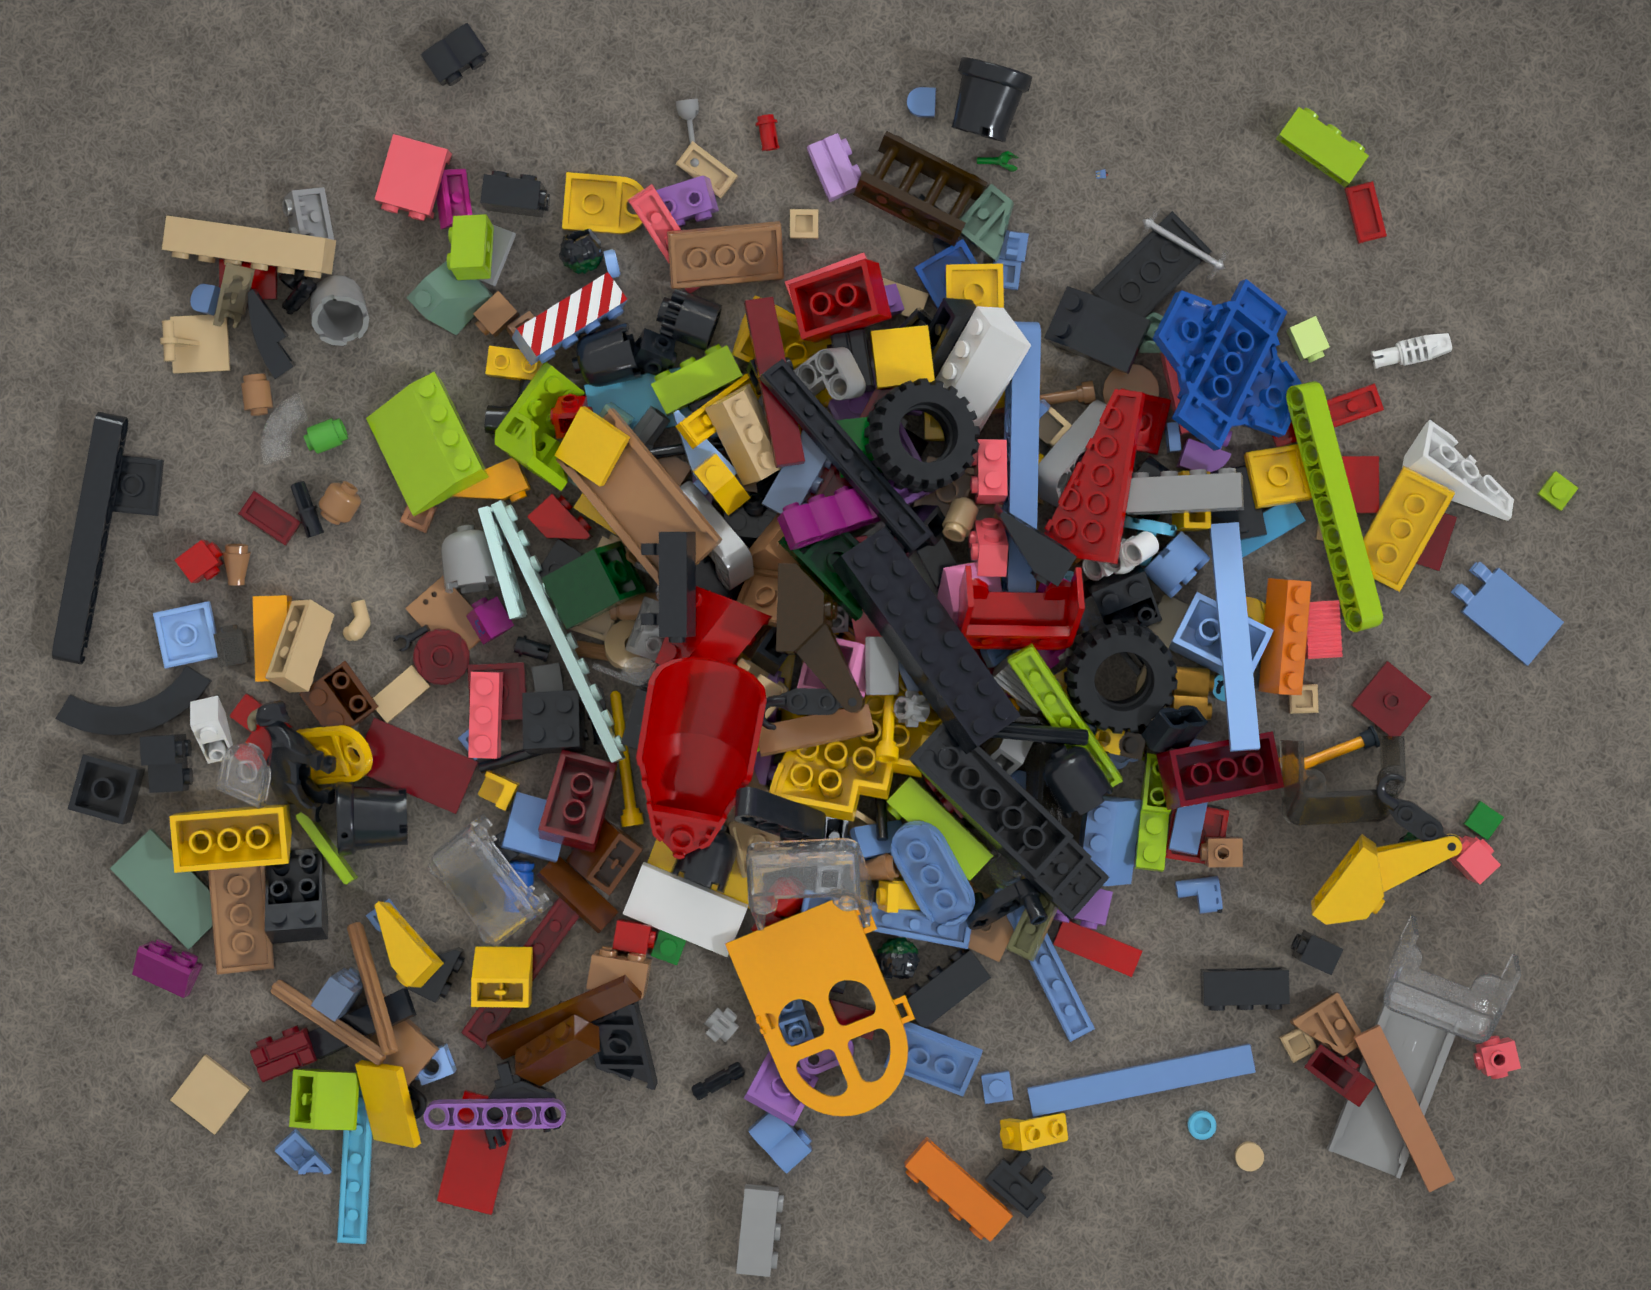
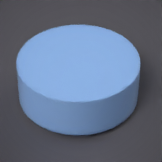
(612, 263)

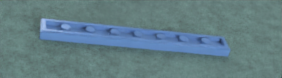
(1141, 1079)

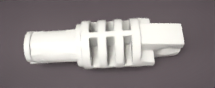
(1413, 350)

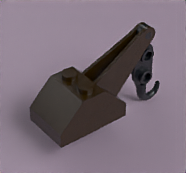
(805, 630)

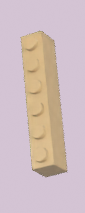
(249, 245)

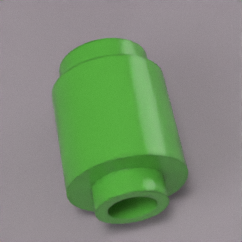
(326, 435)

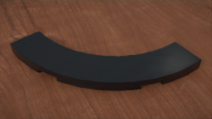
(135, 717)

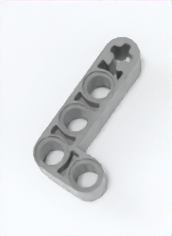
(831, 370)
(1062, 459)
(731, 556)

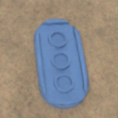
(932, 873)

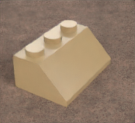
(744, 434)

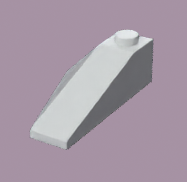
(1438, 460)

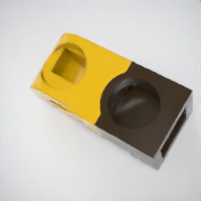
(1124, 744)

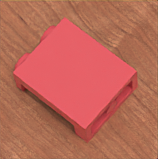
(411, 177)

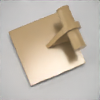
(196, 344)

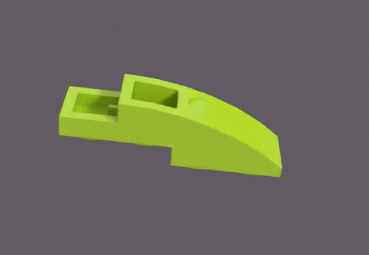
(1152, 821)

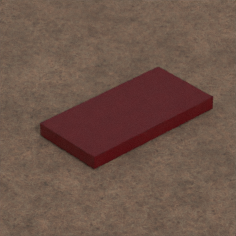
(419, 765)

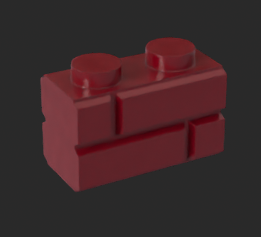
(283, 1054)

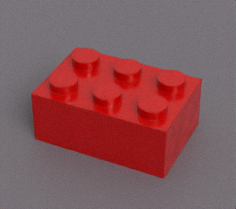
(840, 300)

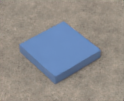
(523, 826)

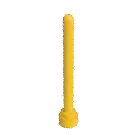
(887, 750)
(631, 814)

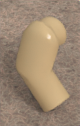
(359, 624)

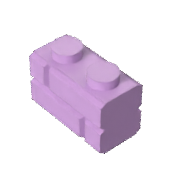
(834, 167)

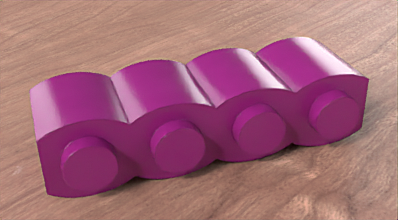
(825, 517)

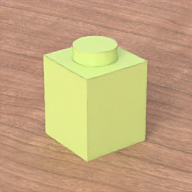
(1308, 340)

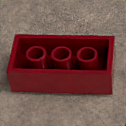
(1214, 773)

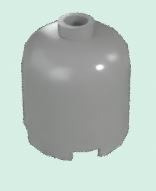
(338, 310)
(467, 561)

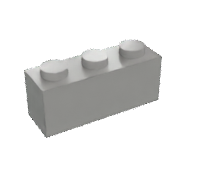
(759, 1230)

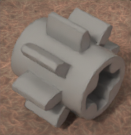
(911, 709)
(721, 1024)

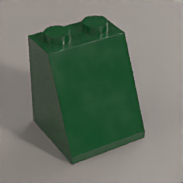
(593, 584)

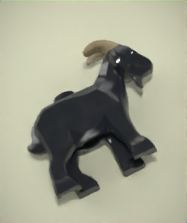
(292, 761)

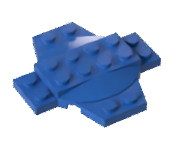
(1227, 363)

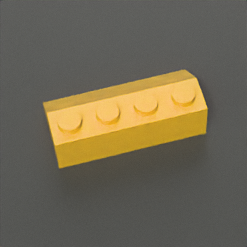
(231, 838)

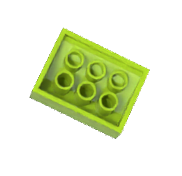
(426, 444)

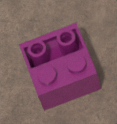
(167, 968)

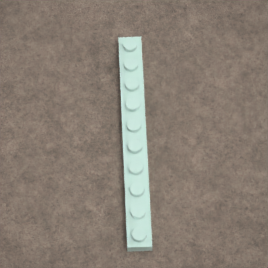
(564, 641)

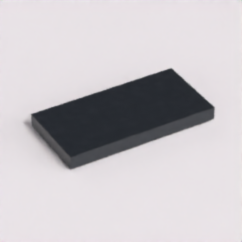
(1151, 269)

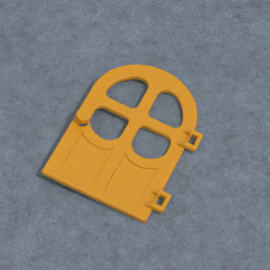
(804, 961)

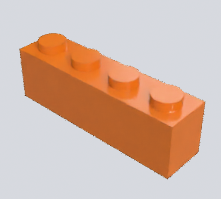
(1285, 653)
(958, 1189)

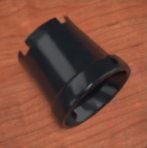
(988, 98)
(369, 817)

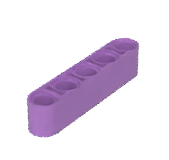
(482, 1121)

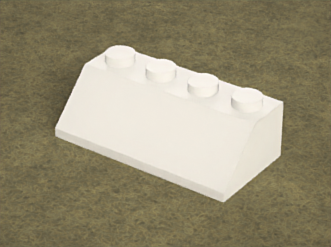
(984, 360)

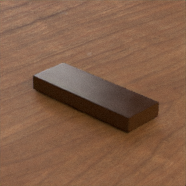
(577, 894)

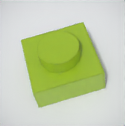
(1557, 491)

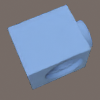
(446, 1066)

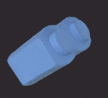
(781, 1141)

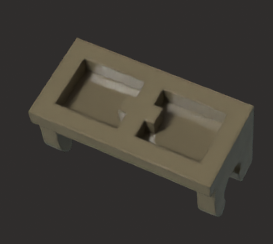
(233, 294)

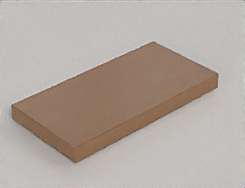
(725, 255)
(239, 920)

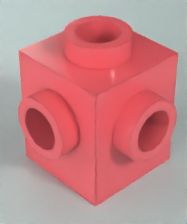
(1506, 1059)

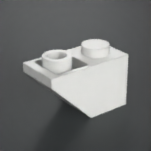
(210, 728)

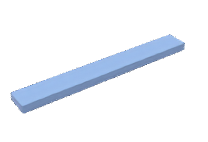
(1234, 637)

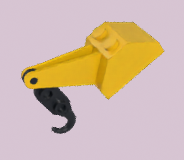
(1368, 871)

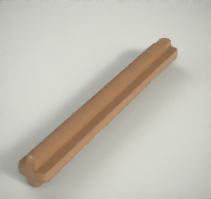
(372, 988)
(338, 1028)

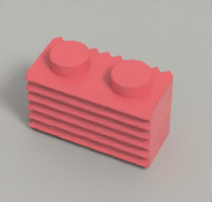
(1324, 630)

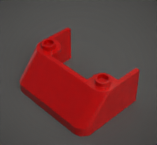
(1020, 618)

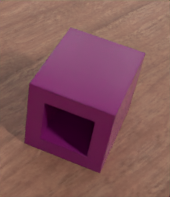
(489, 619)

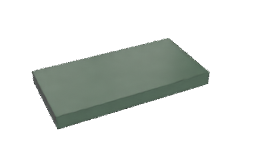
(174, 898)

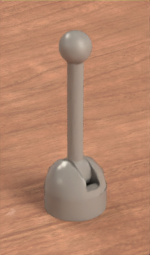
(688, 110)

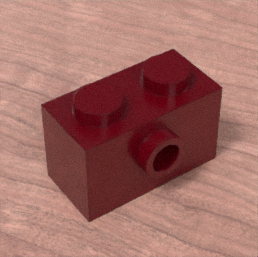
(1340, 1075)

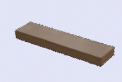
(815, 731)

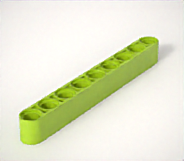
(1334, 506)

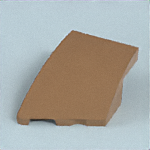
(413, 1049)

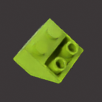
(324, 1099)

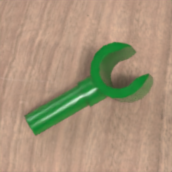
(1002, 160)

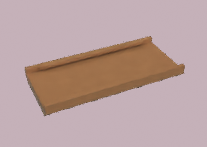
(643, 501)

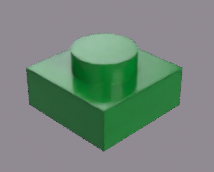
(668, 947)

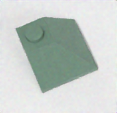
(448, 300)

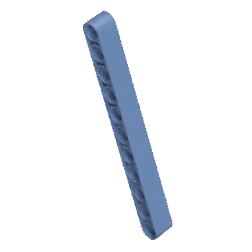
(1022, 438)

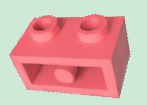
(990, 472)
(989, 547)
(1475, 859)

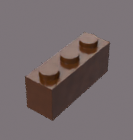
(557, 1050)

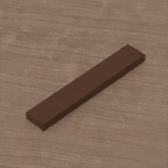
(588, 1006)

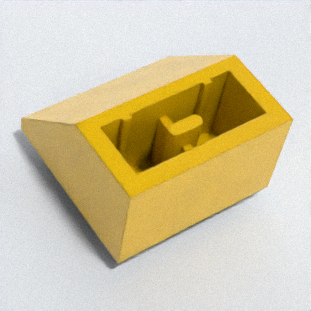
(502, 977)

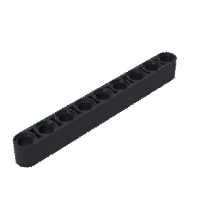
(90, 537)

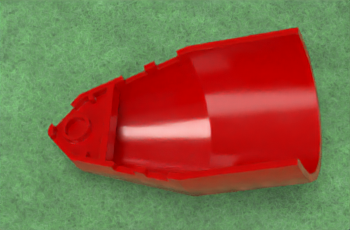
(697, 747)

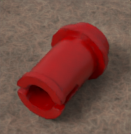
(767, 132)

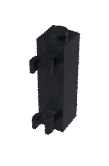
(676, 585)

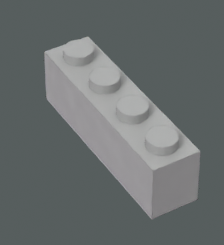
(1185, 492)

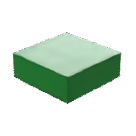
(1483, 820)

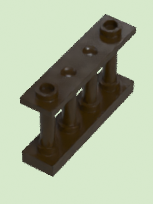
(908, 207)

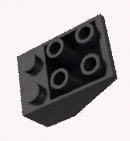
(296, 899)

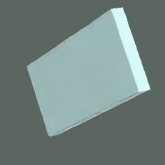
(502, 563)

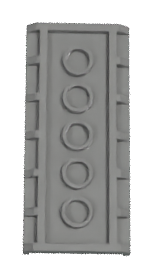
(1369, 1130)

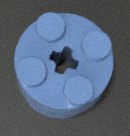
(1176, 564)

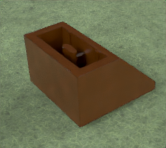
(339, 698)
(611, 859)

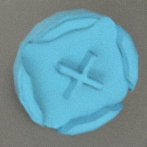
(1150, 526)

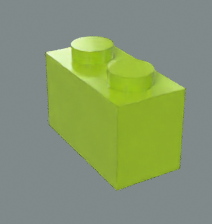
(471, 247)

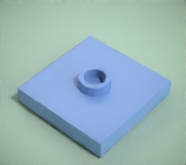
(186, 634)

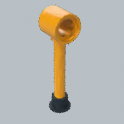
(1366, 739)

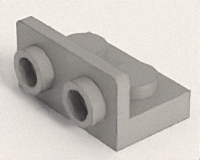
(308, 213)
(645, 638)

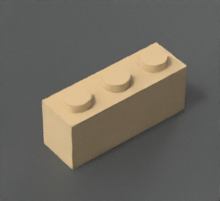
(300, 646)

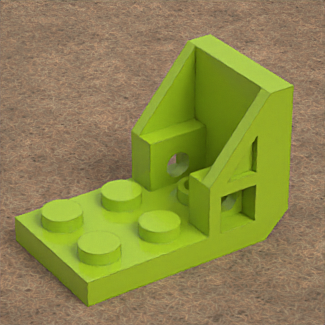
(527, 428)

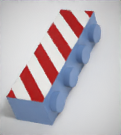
(569, 319)

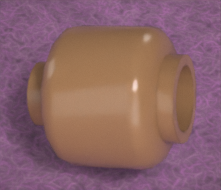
(339, 502)

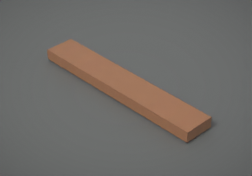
(1404, 1108)

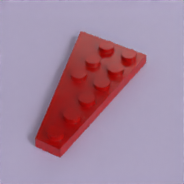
(1097, 493)

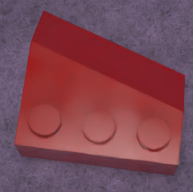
(721, 630)

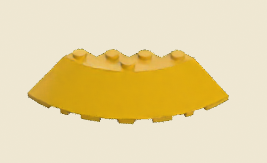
(838, 772)

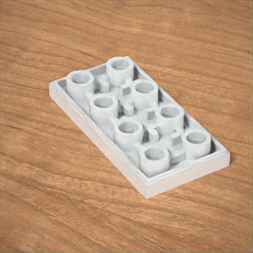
(685, 909)

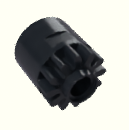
(689, 319)

